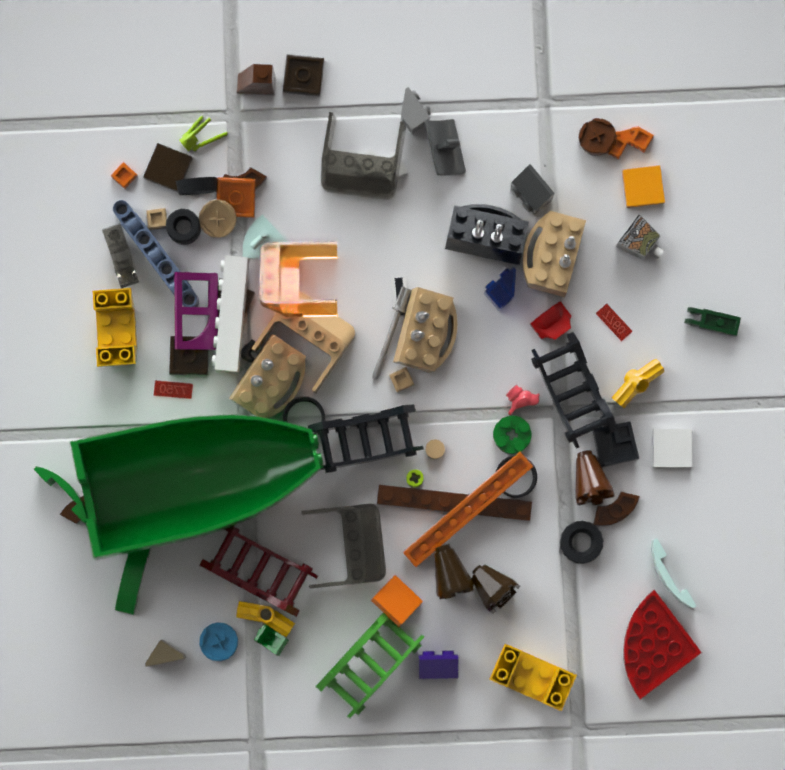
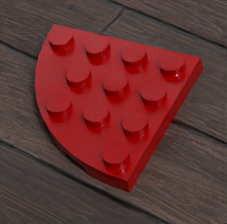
(655, 645)

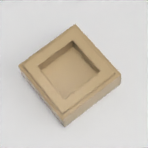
(156, 218)
(401, 379)

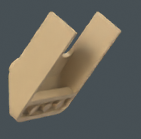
(327, 333)

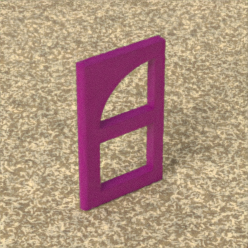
(206, 338)

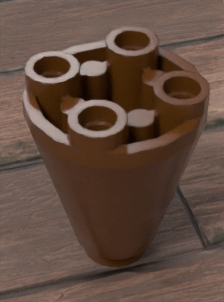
(591, 480)

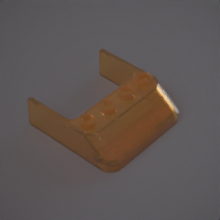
(281, 278)

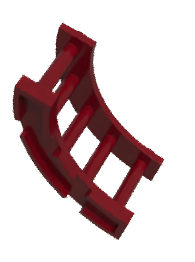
(251, 584)

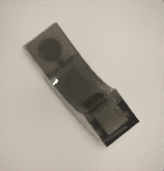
(121, 255)

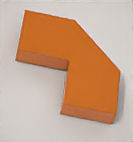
(635, 137)

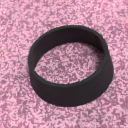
(197, 185)
(302, 399)
(534, 473)

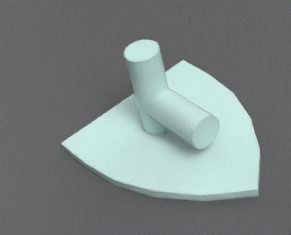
(258, 234)

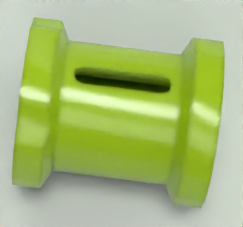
(417, 473)

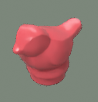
(521, 398)

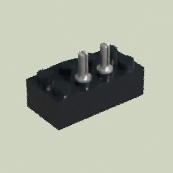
(487, 233)

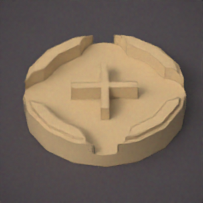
(217, 218)

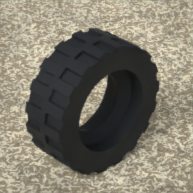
(581, 527)

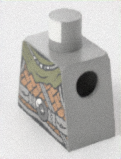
(640, 239)

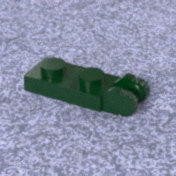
(714, 321)

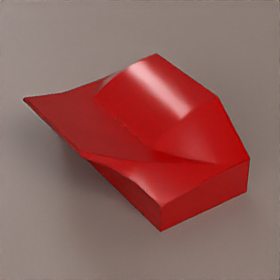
(552, 322)

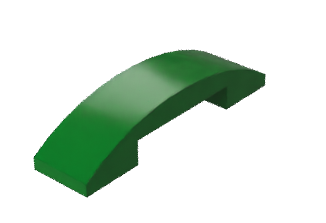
(50, 478)
(131, 581)

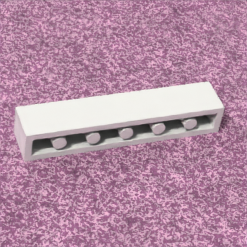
(232, 313)

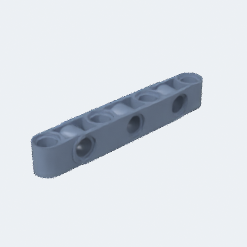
(152, 250)

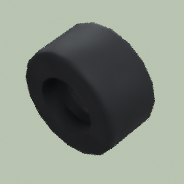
(174, 218)

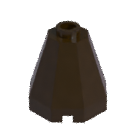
(493, 587)

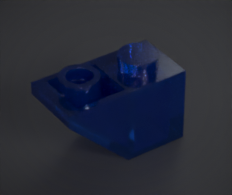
(502, 290)

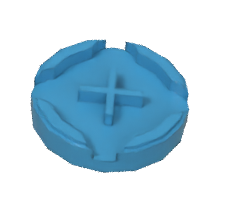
(218, 641)

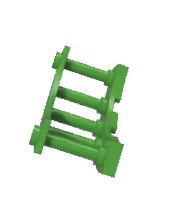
(358, 651)

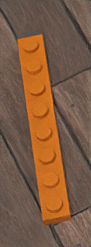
(468, 509)

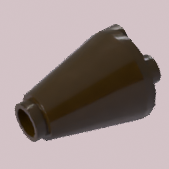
(450, 573)

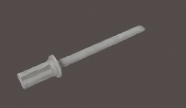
(400, 307)

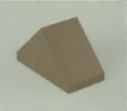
(164, 653)

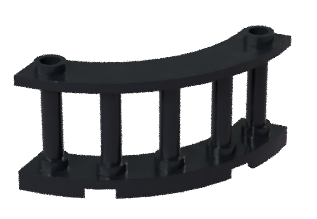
(588, 385)
(361, 422)

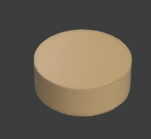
(435, 449)

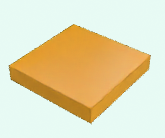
(643, 186)

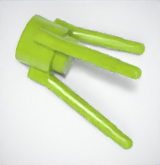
(189, 140)

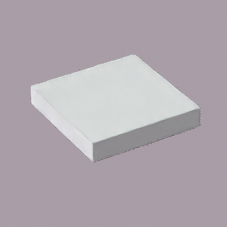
(672, 448)

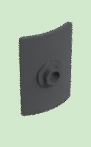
(445, 147)

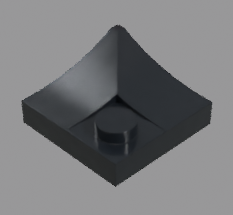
(615, 446)

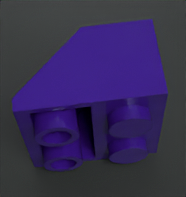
(438, 666)

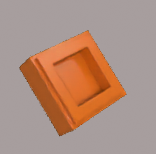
(124, 175)

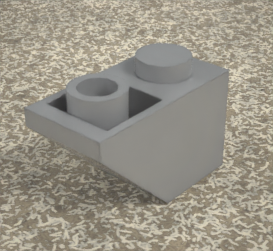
(412, 112)

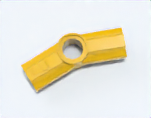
(637, 382)
(253, 612)

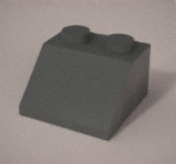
(531, 190)

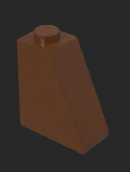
(257, 80)

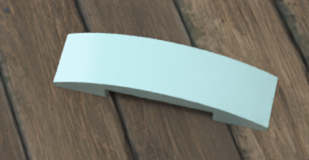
(658, 553)

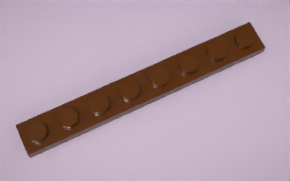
(447, 501)

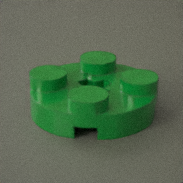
(518, 443)

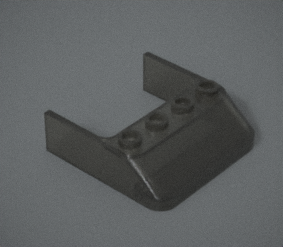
(360, 173)
(362, 543)

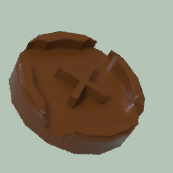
(597, 137)

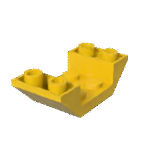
(115, 327)
(533, 677)

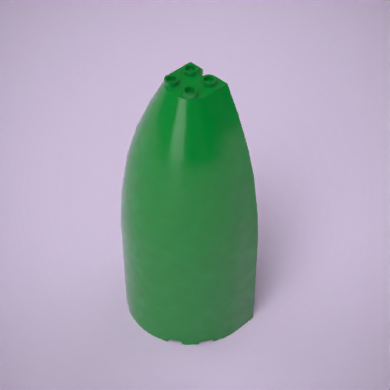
(188, 478)

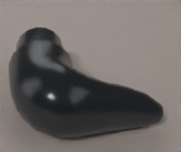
(246, 350)

